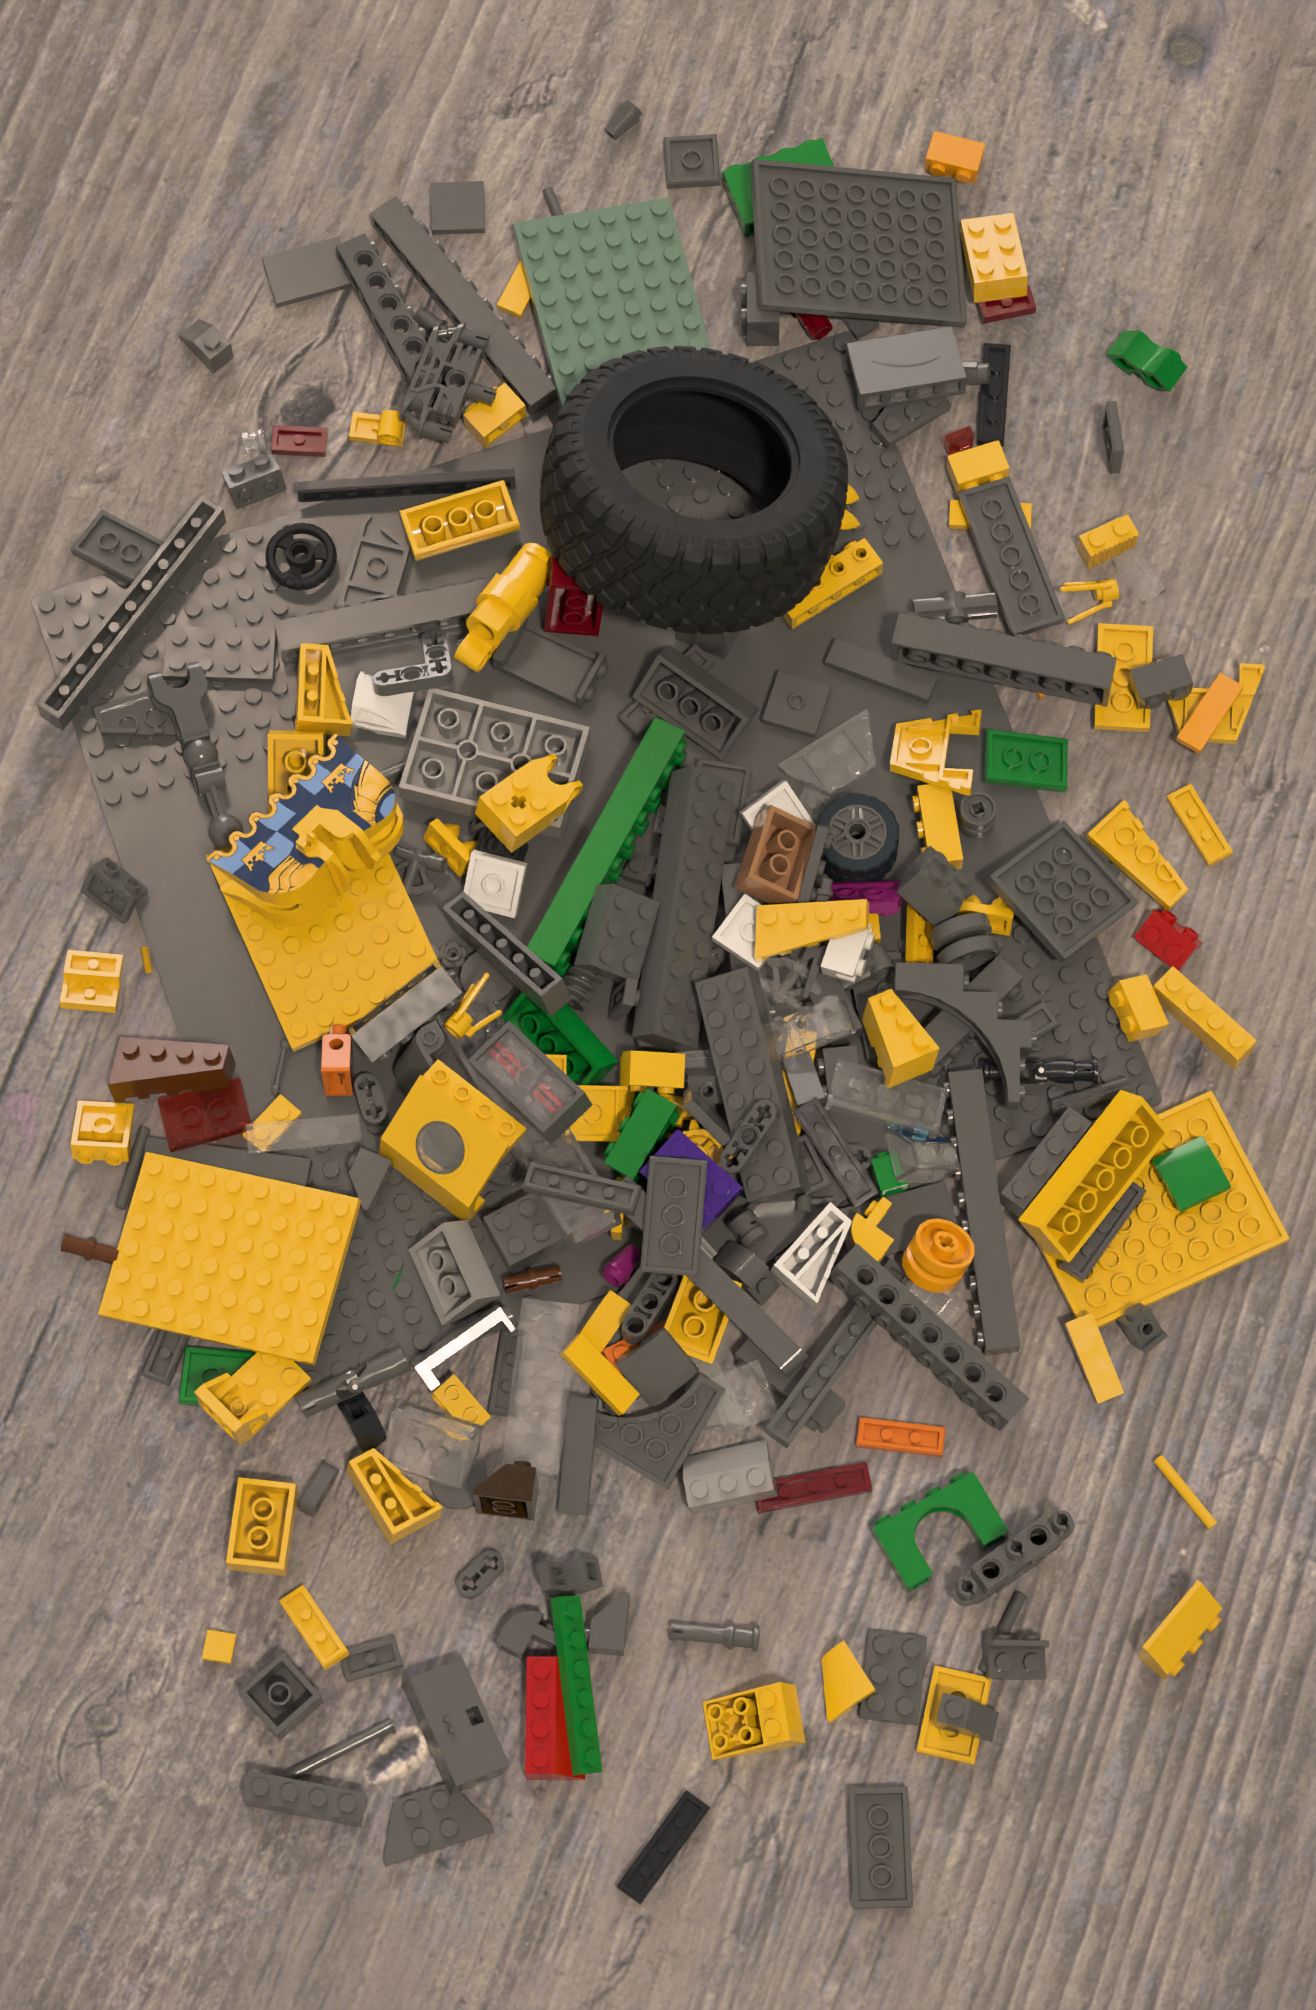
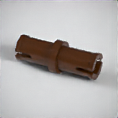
(89, 1249)
(532, 1279)

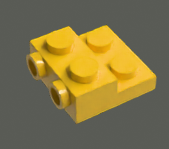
(102, 1132)

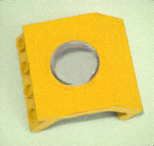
(449, 1139)

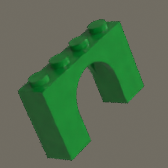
(738, 177)
(961, 1498)

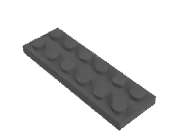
(1011, 557)

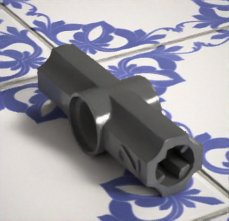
(957, 607)

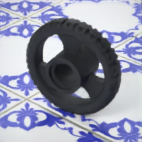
(285, 539)

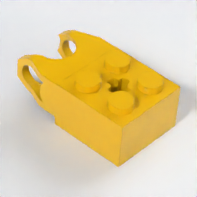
(525, 803)

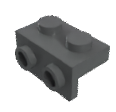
(254, 480)

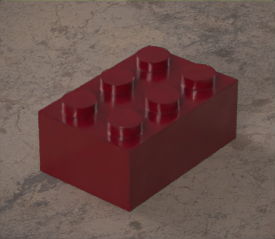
(570, 607)

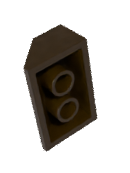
(509, 1492)

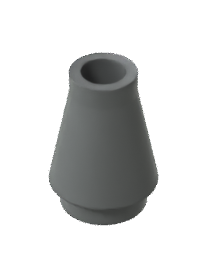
(623, 119)

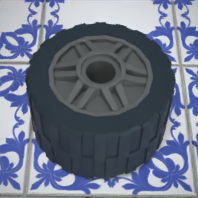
(863, 838)

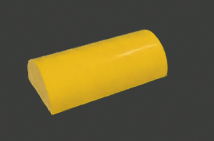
(459, 520)

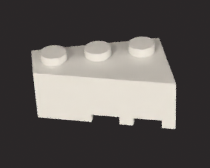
(812, 1255)

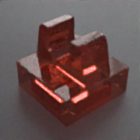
(959, 441)

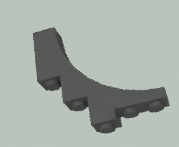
(947, 989)

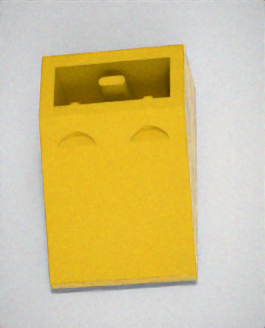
(754, 1721)

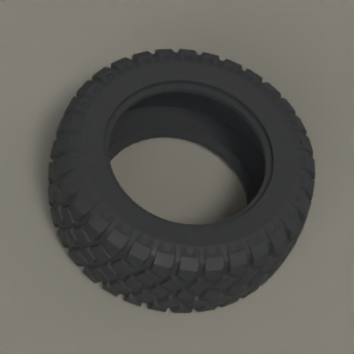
(679, 566)

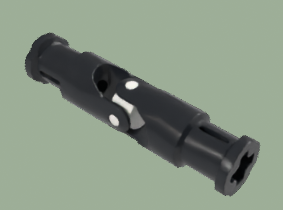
(1059, 1071)

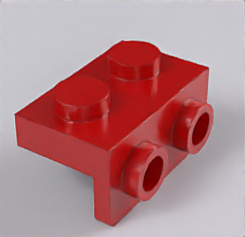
(1168, 938)

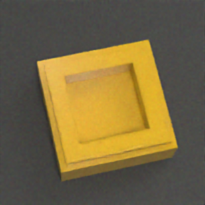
(219, 1647)

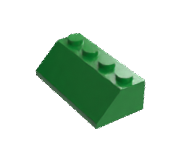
(563, 1034)

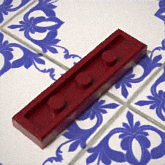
(818, 1487)

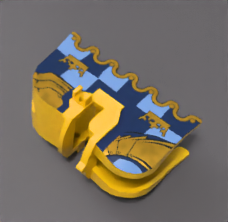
(300, 850)

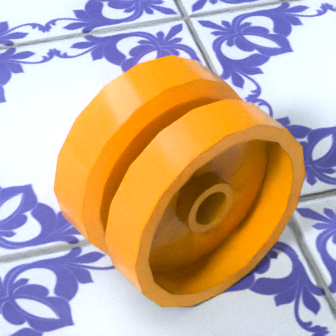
(938, 1255)

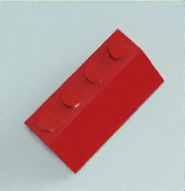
(546, 1731)

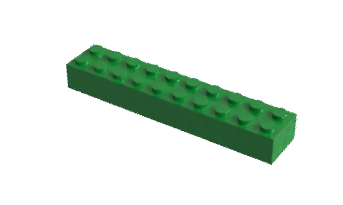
(610, 843)

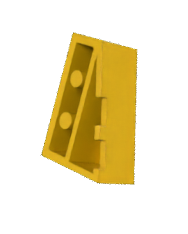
(319, 695)
(898, 1039)
(390, 1497)

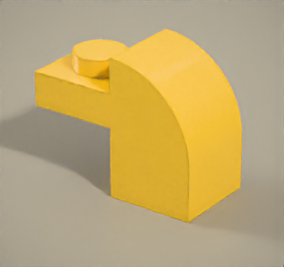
(866, 1232)

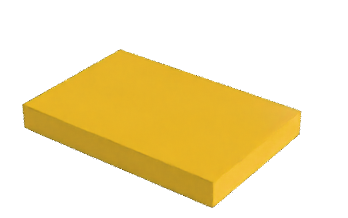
(944, 1743)

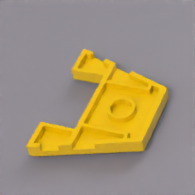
(1231, 725)
(922, 750)
(607, 1111)

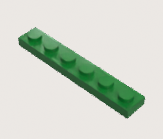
(576, 1685)

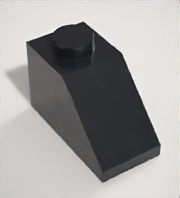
(362, 1422)

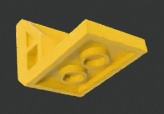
(251, 1395)

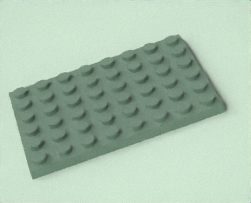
(608, 286)

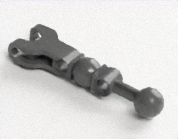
(199, 752)

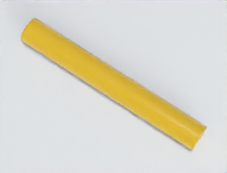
(1185, 1492)

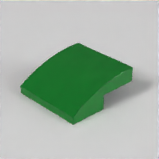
(1191, 1174)

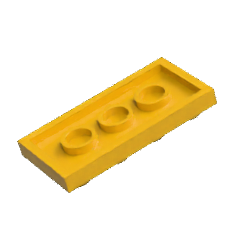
(1133, 649)

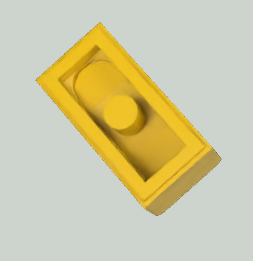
(606, 1320)

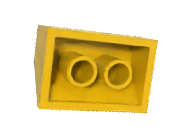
(1181, 1632)

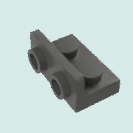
(113, 889)
(1016, 1658)

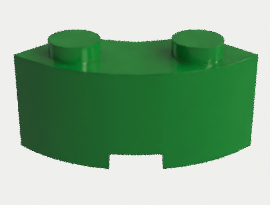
(1152, 362)

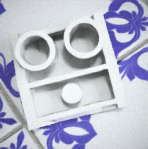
(380, 713)

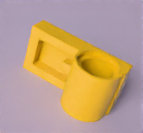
(378, 429)
(458, 1401)

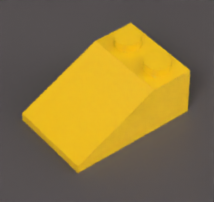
(289, 755)
(696, 1322)

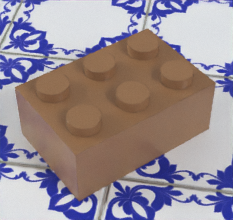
(776, 857)

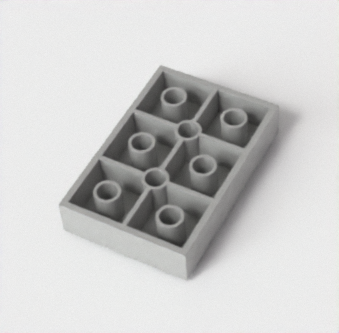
(474, 744)

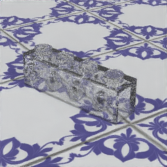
(812, 1027)

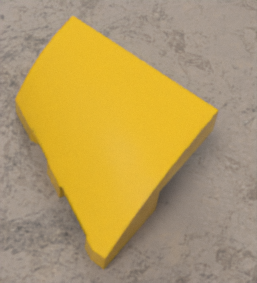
(843, 1681)

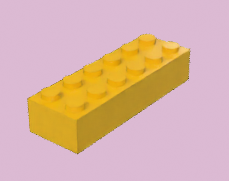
(1094, 1176)

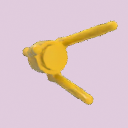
(1103, 591)
(460, 1021)

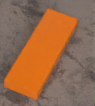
(900, 1437)

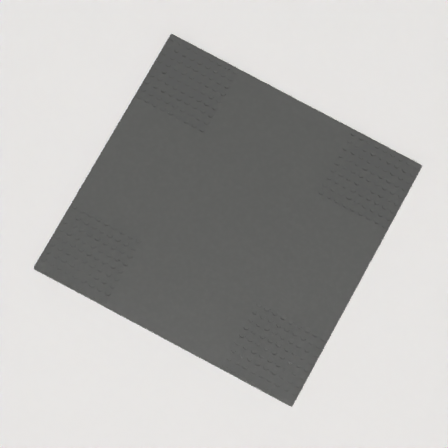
(212, 980)

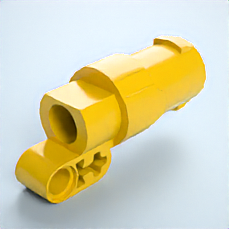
(505, 605)

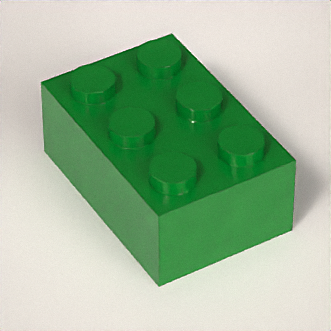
(642, 1134)

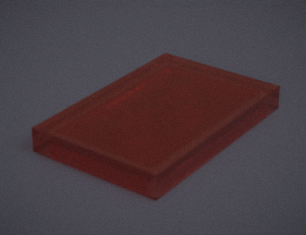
(204, 1116)

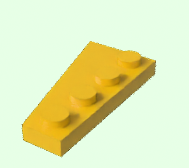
(1130, 848)
(805, 924)

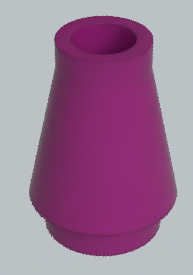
(621, 1266)

